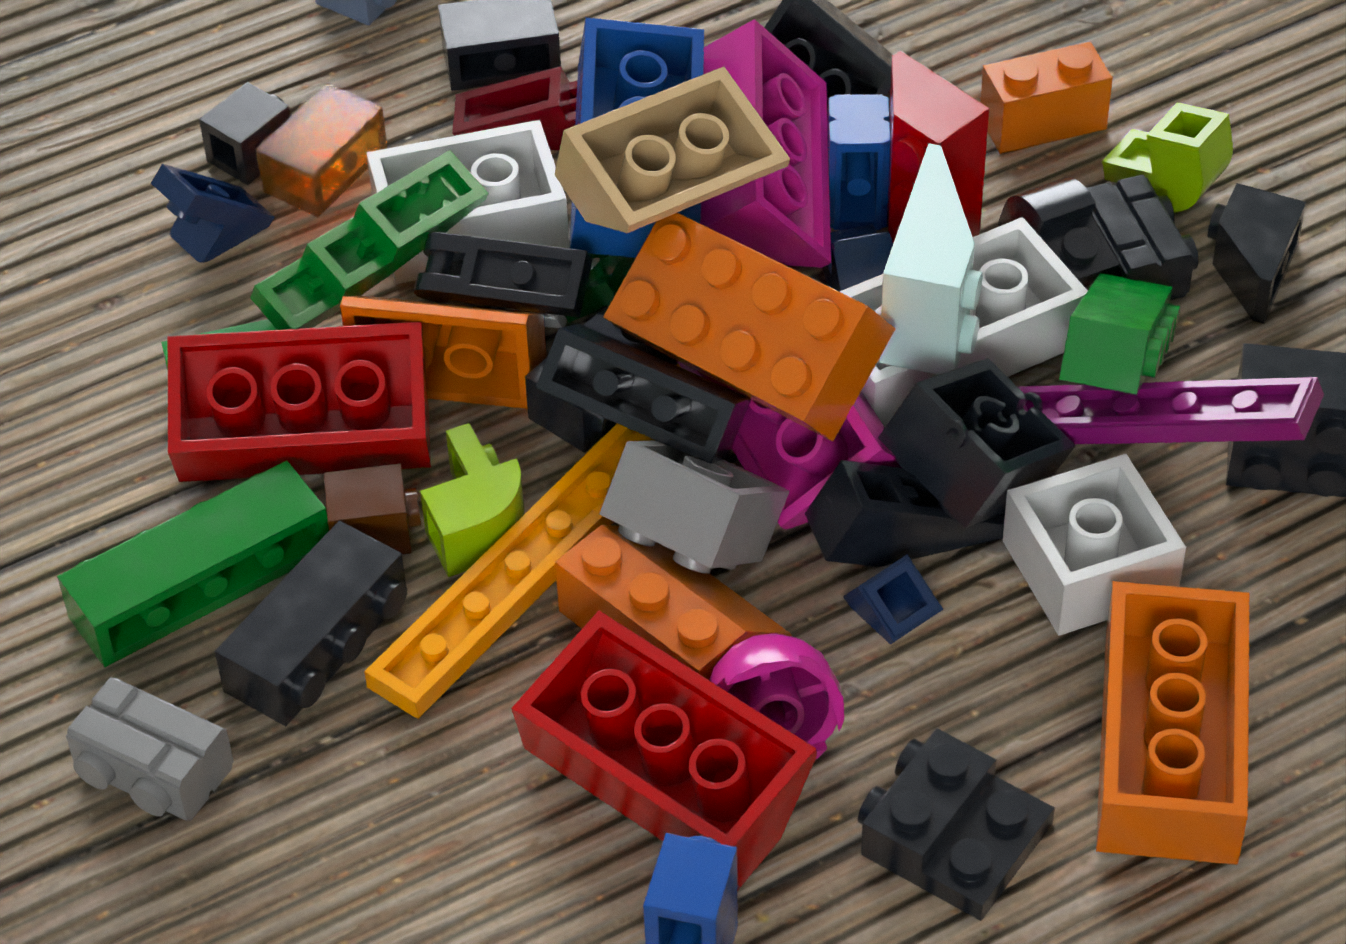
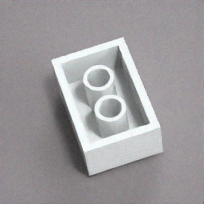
(512, 166)

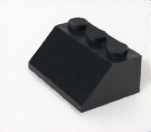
(833, 47)

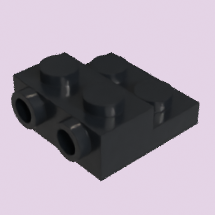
(952, 823)

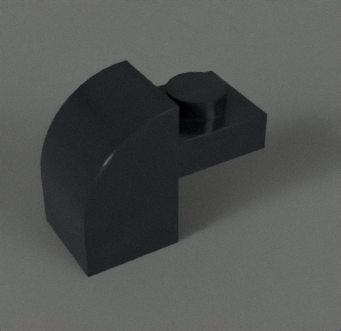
(1064, 220)

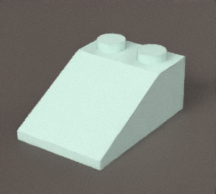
(931, 276)

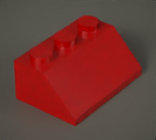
(937, 113)

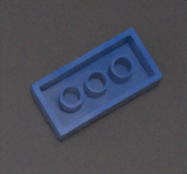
(618, 67)

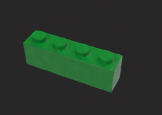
(1119, 334)
(193, 563)

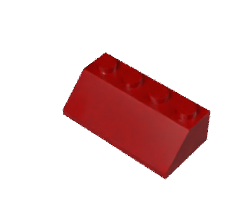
(300, 397)
(664, 743)

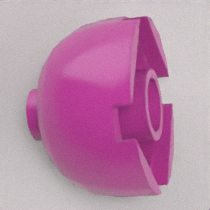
(786, 684)

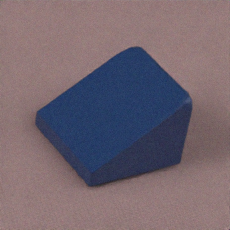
(894, 600)

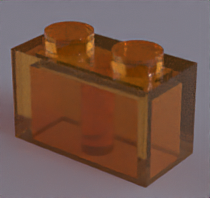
(321, 149)

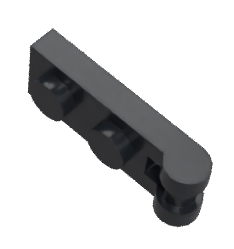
(504, 274)

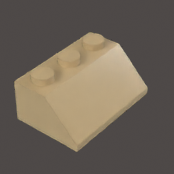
(666, 153)

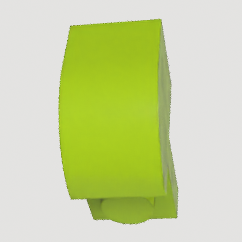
(1177, 156)
(476, 506)

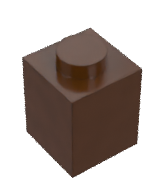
(373, 503)

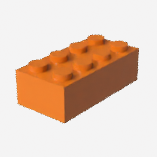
(750, 323)
(1175, 723)

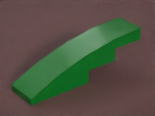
(371, 245)

